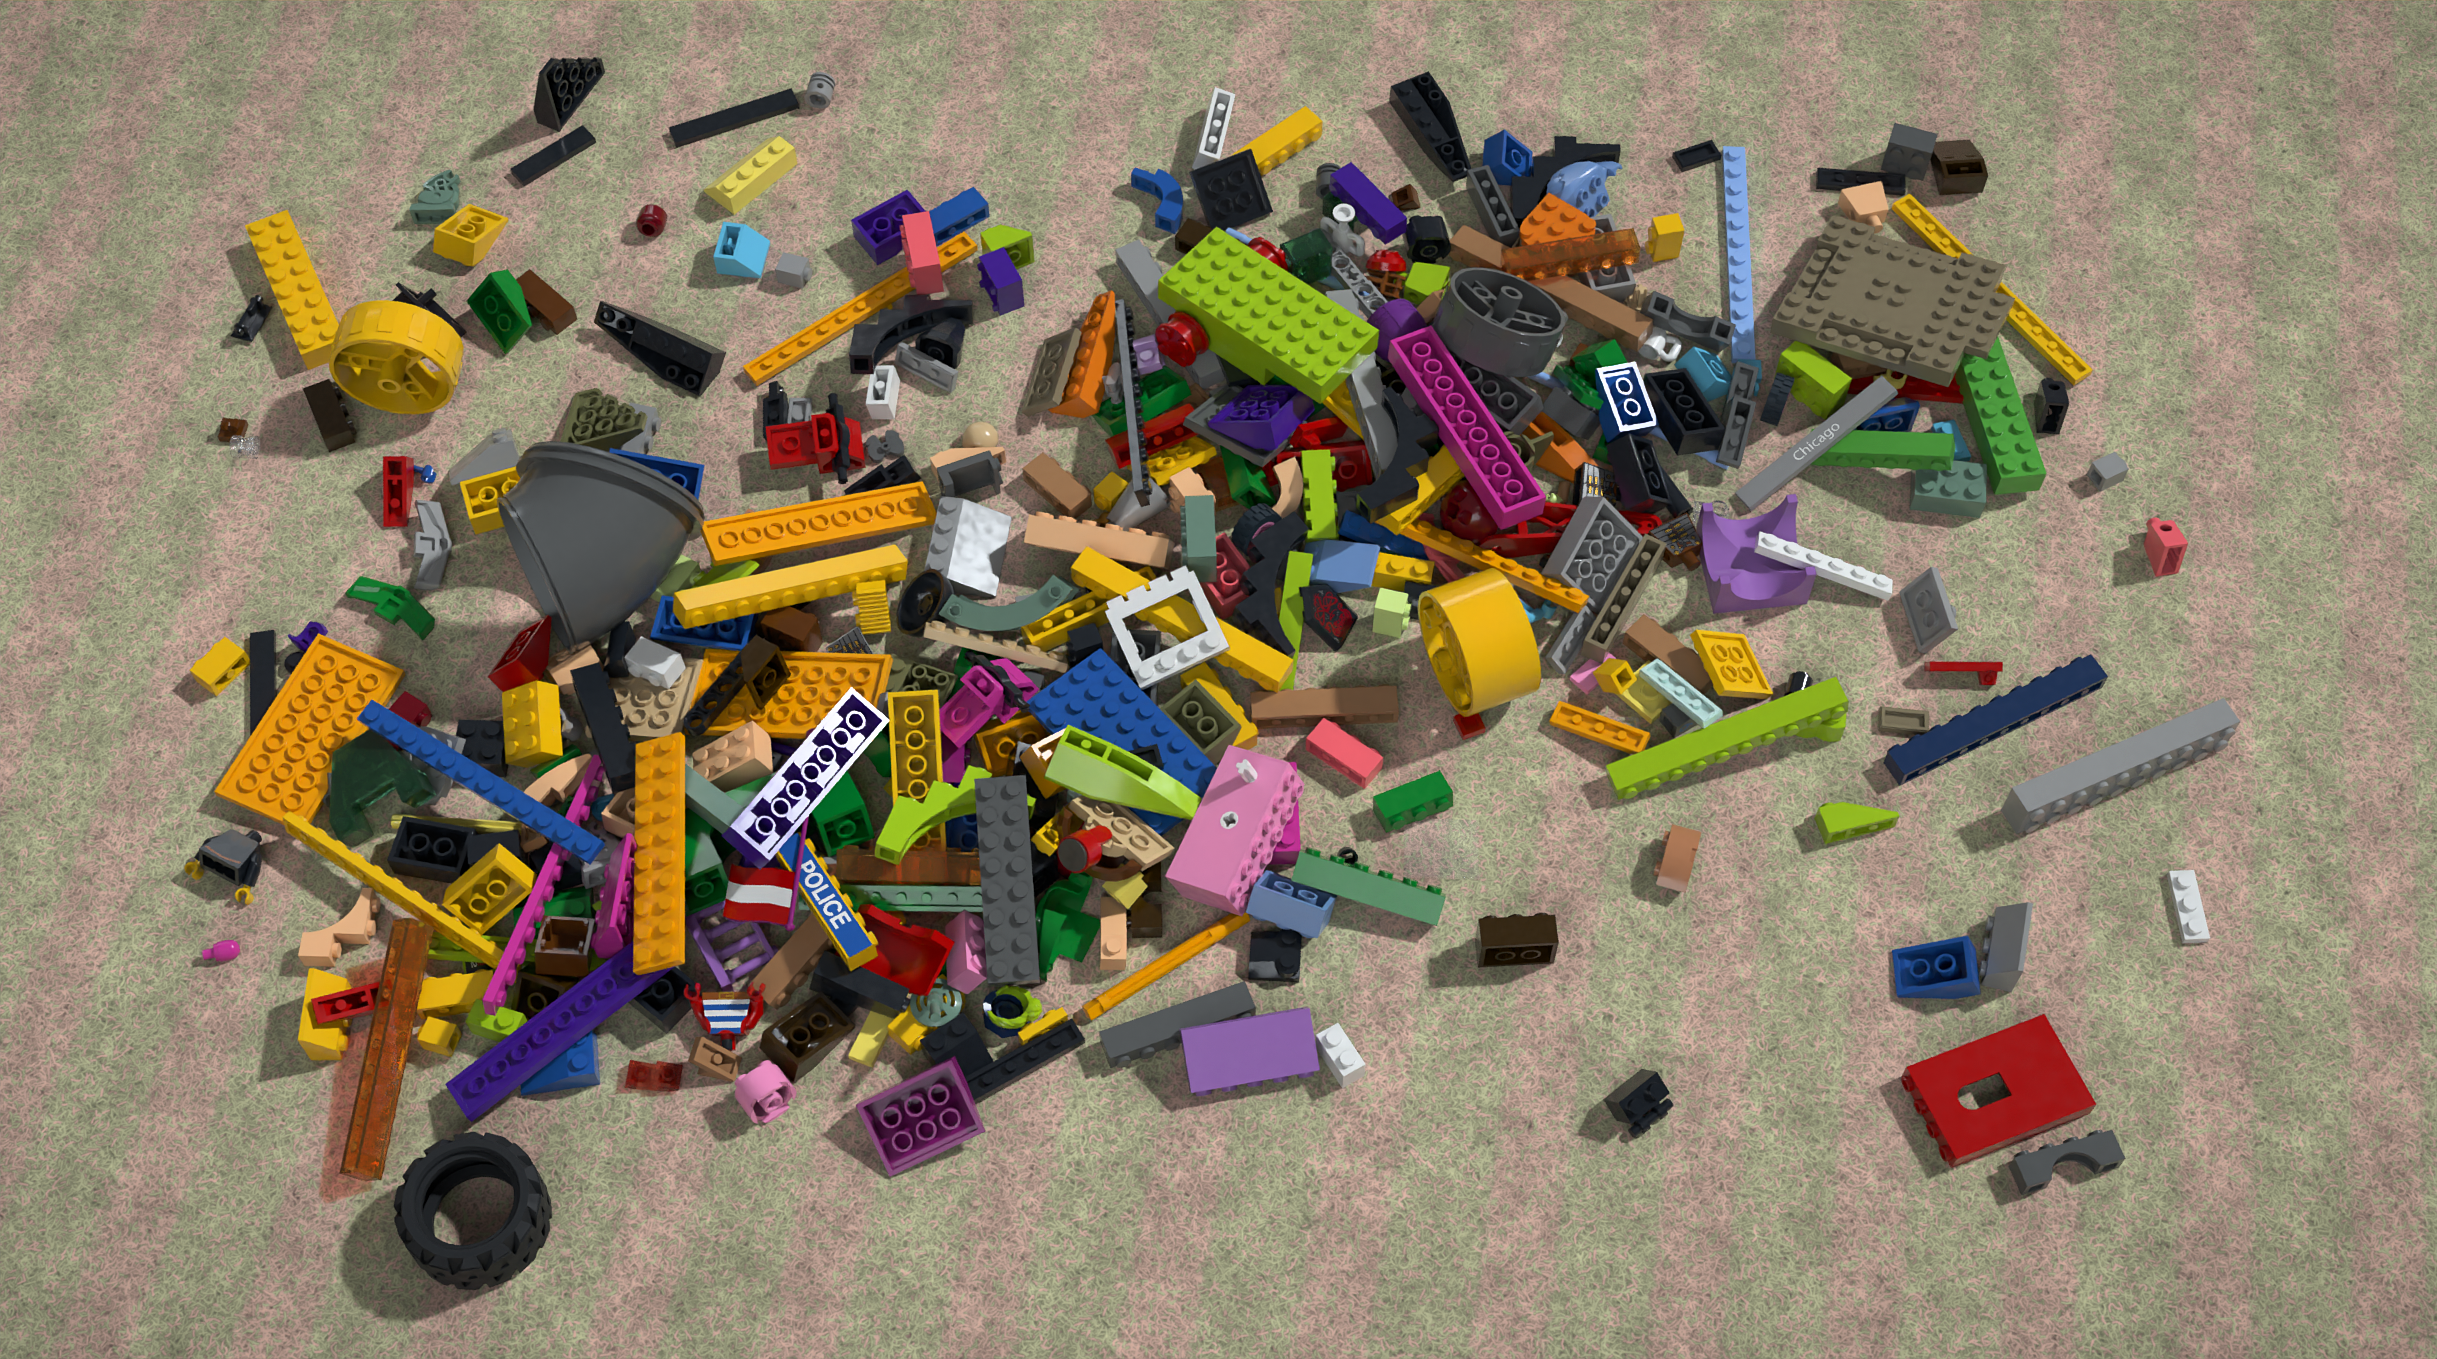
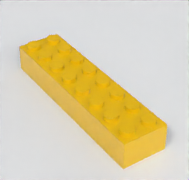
(295, 286)
(916, 753)

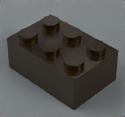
(1516, 940)

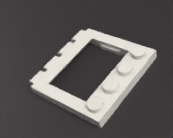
(1180, 656)

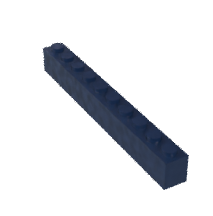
(1994, 719)

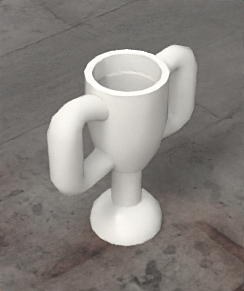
(1342, 233)
(1656, 342)

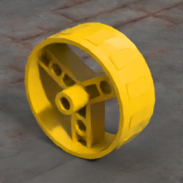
(380, 356)

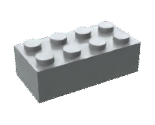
(1612, 282)

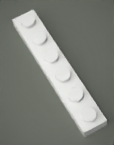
(1825, 566)

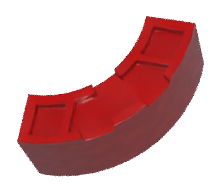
(905, 954)

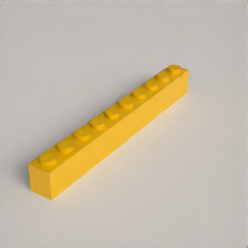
(787, 586)
(1181, 619)

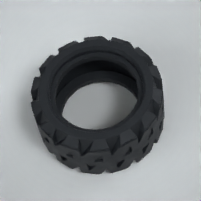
(444, 1168)

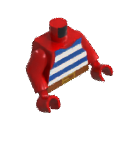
(727, 1012)

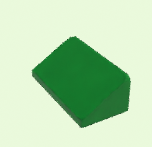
(568, 753)

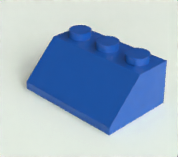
(1894, 416)

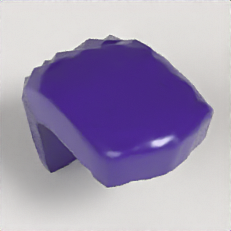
(308, 635)

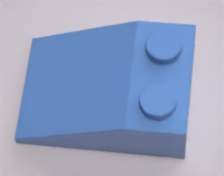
(1342, 564)

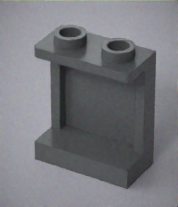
(970, 475)

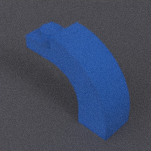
(1167, 190)

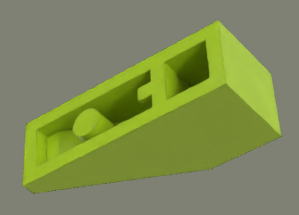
(1850, 820)

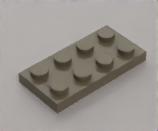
(1051, 372)

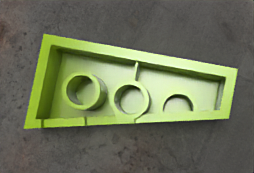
(1318, 495)

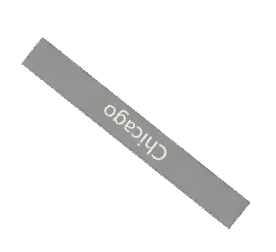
(1816, 443)

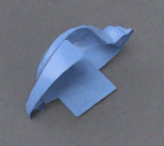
(1583, 185)

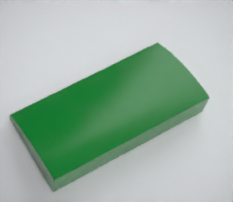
(1159, 392)

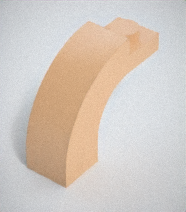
(1291, 486)

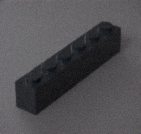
(606, 726)

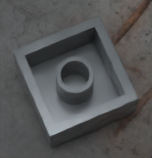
(1909, 151)
(1571, 414)

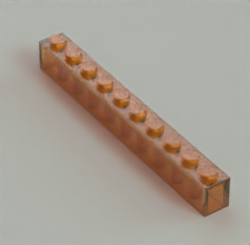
(386, 1050)

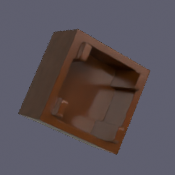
(792, 630)
(564, 946)

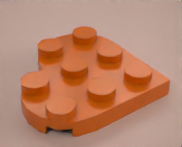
(1555, 221)

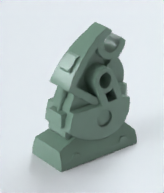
(437, 200)

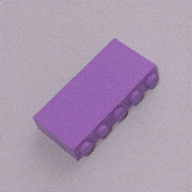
(1249, 1051)

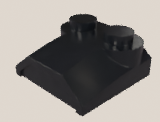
(1275, 956)

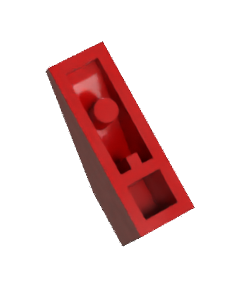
(397, 490)
(345, 1004)

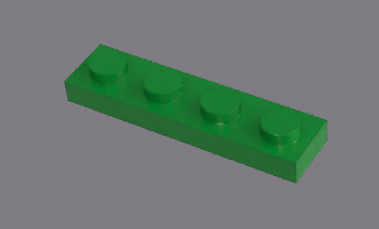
(1580, 388)

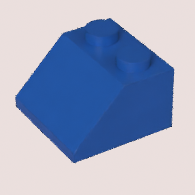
(1506, 157)

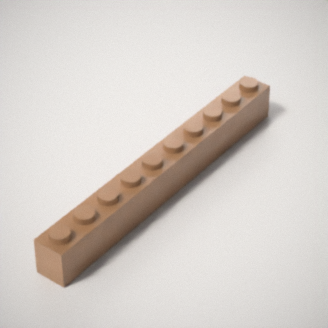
(1574, 298)

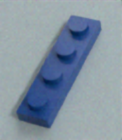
(1359, 530)

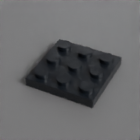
(1231, 191)

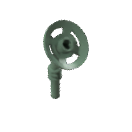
(936, 1005)

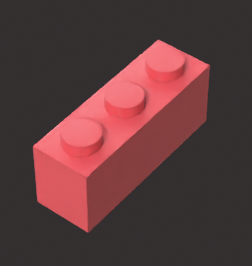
(1344, 753)

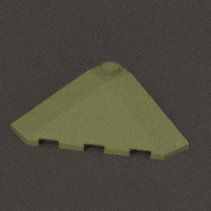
(601, 421)

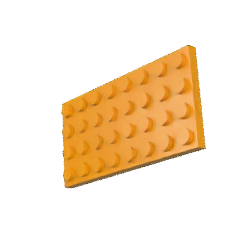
(803, 700)
(310, 718)

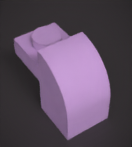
(1148, 354)

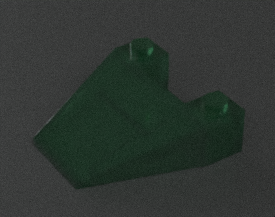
(363, 775)

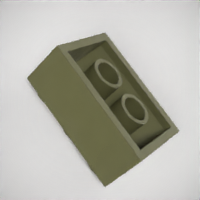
(1202, 720)

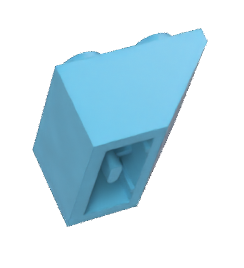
(740, 251)

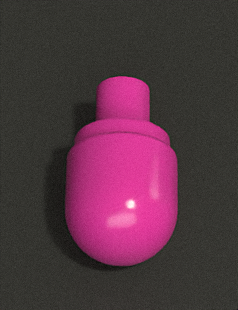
(222, 951)

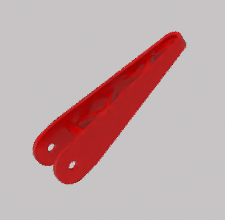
(1541, 543)

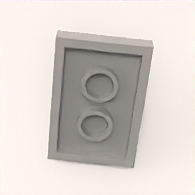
(1928, 610)

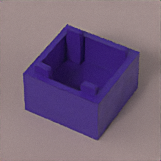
(1001, 281)

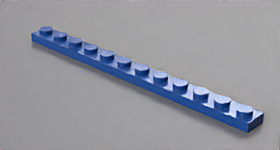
(481, 782)

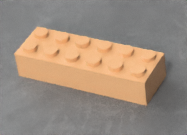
(1110, 541)

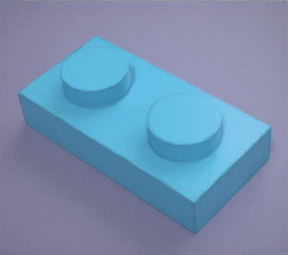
(1950, 427)

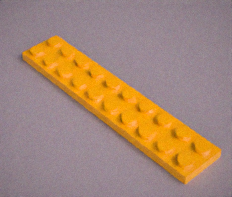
(818, 523)
(659, 854)

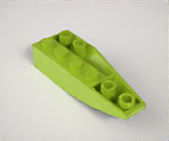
(1117, 776)

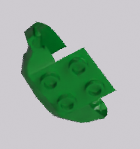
(1061, 924)

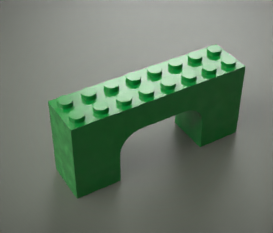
(837, 820)

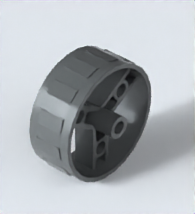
(1499, 322)

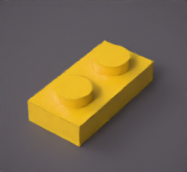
(1048, 1022)

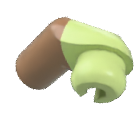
(1562, 495)

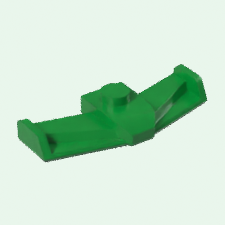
(392, 604)

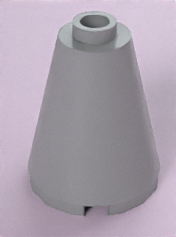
(1128, 512)

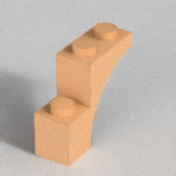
(357, 927)

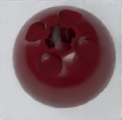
(1465, 514)

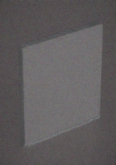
(1441, 849)

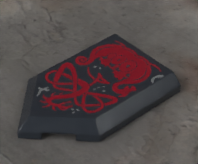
(1327, 614)

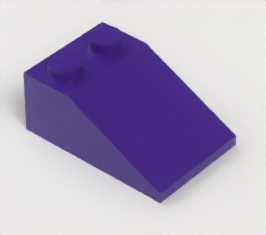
(879, 227)

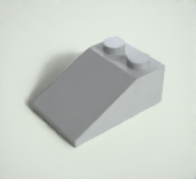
(489, 456)

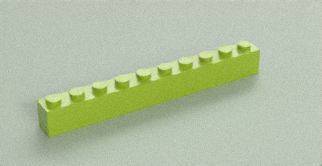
(1727, 738)

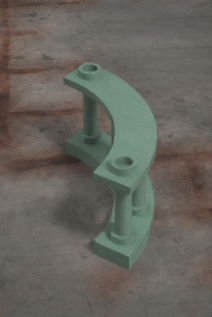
(1012, 616)

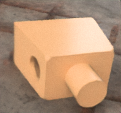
(1865, 204)

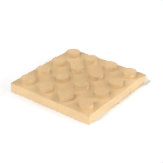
(653, 709)

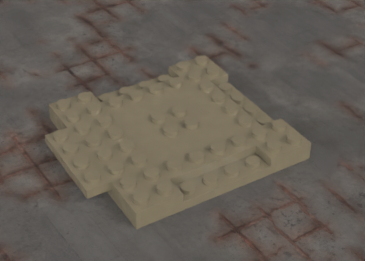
(1894, 303)

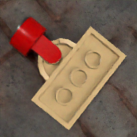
(1112, 832)

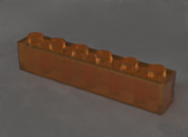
(1572, 255)
(915, 867)

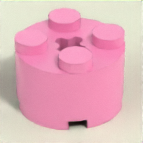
(764, 1092)

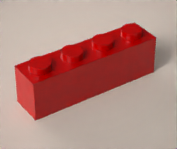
(1160, 434)

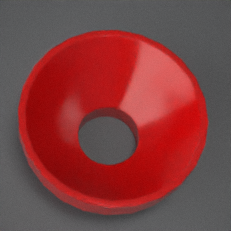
(1386, 261)

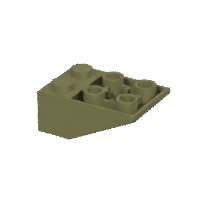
(915, 676)

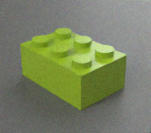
(1816, 380)

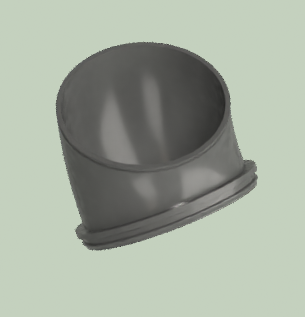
(594, 534)

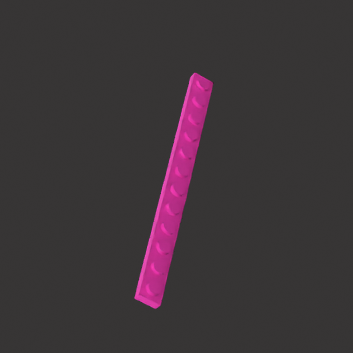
(541, 893)

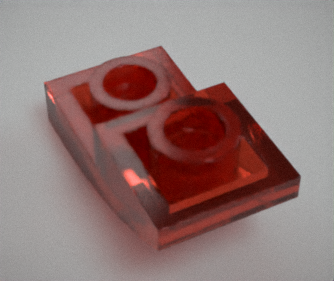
(655, 1077)

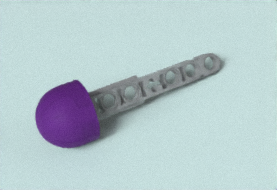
(1391, 319)

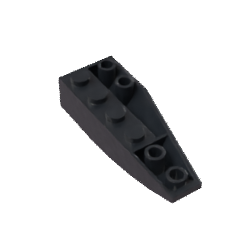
(1431, 123)
(662, 349)

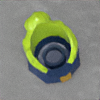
(1009, 1010)

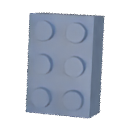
(1291, 904)

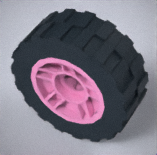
(1777, 399)
(1253, 523)

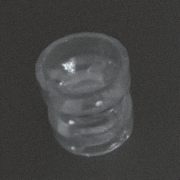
(245, 447)

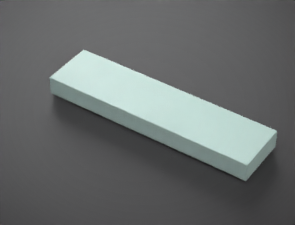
(1680, 693)

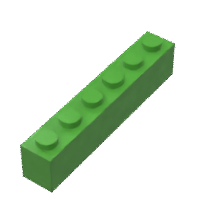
(1891, 450)

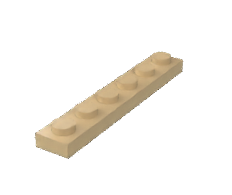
(1005, 648)

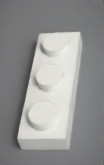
(2188, 906)

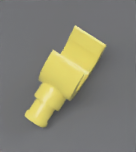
(1896, 383)

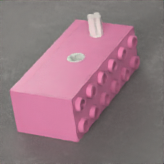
(1235, 829)

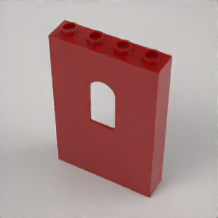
(2035, 1071)

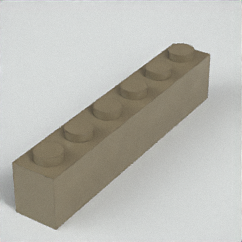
(1623, 599)

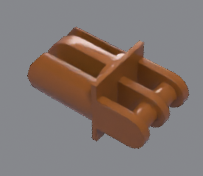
(1386, 283)

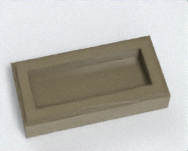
(1903, 721)

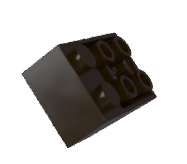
(1958, 167)

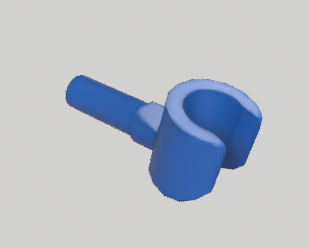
(427, 473)

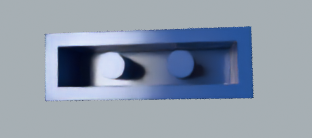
(958, 215)

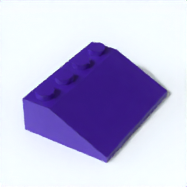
(1263, 415)

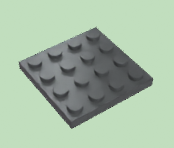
(1199, 419)

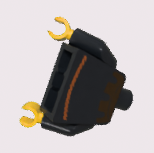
(232, 858)

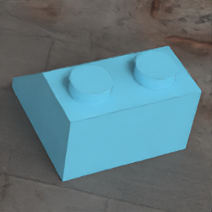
(1707, 372)

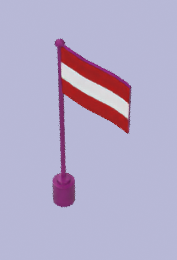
(766, 893)

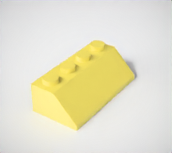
(753, 174)

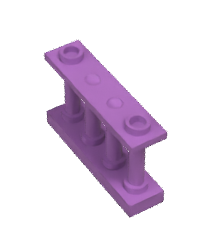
(716, 957)

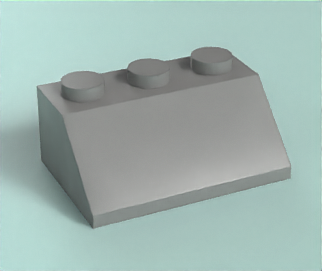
(2005, 946)

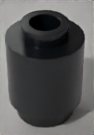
(1798, 681)

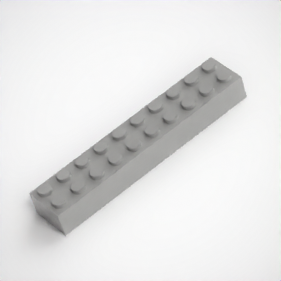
(2120, 766)

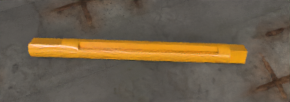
(1164, 964)

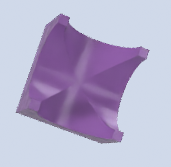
(1739, 576)

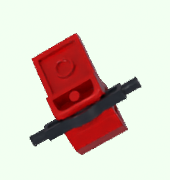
(826, 440)

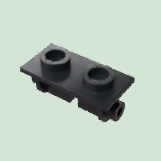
(252, 319)

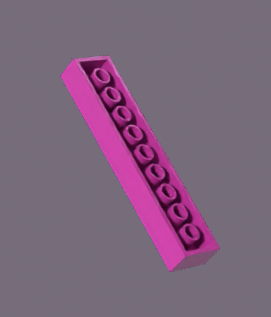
(1466, 428)

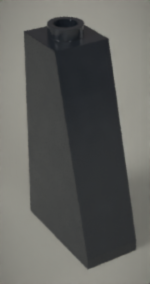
(859, 987)

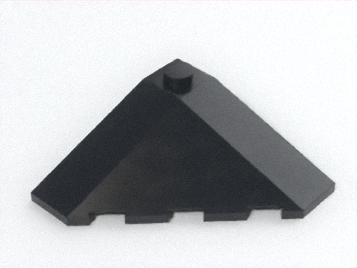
(563, 88)

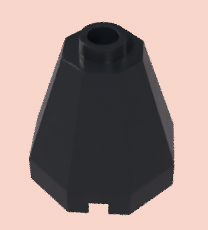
(943, 342)

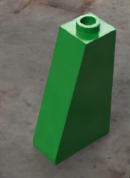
(1246, 480)

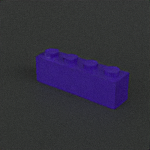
(1368, 202)

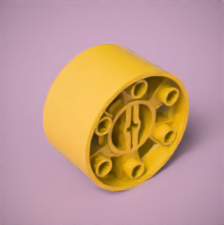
(1479, 642)

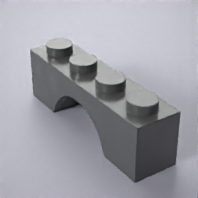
(1706, 331)
(2096, 1151)

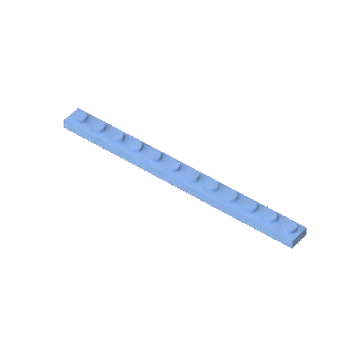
(1738, 253)

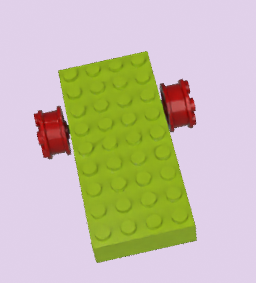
(1259, 317)

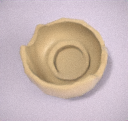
(980, 435)

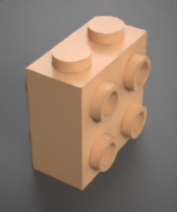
(1186, 484)

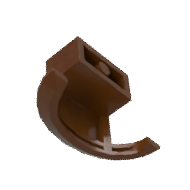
(1107, 867)

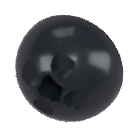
(923, 602)

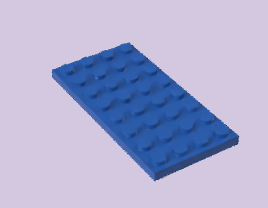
(1112, 707)

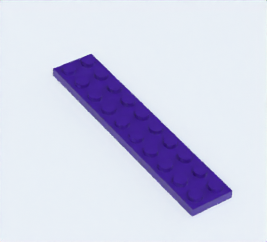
(549, 1033)

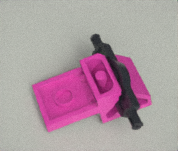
(989, 690)

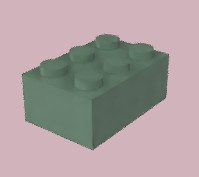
(1950, 492)
(1199, 537)

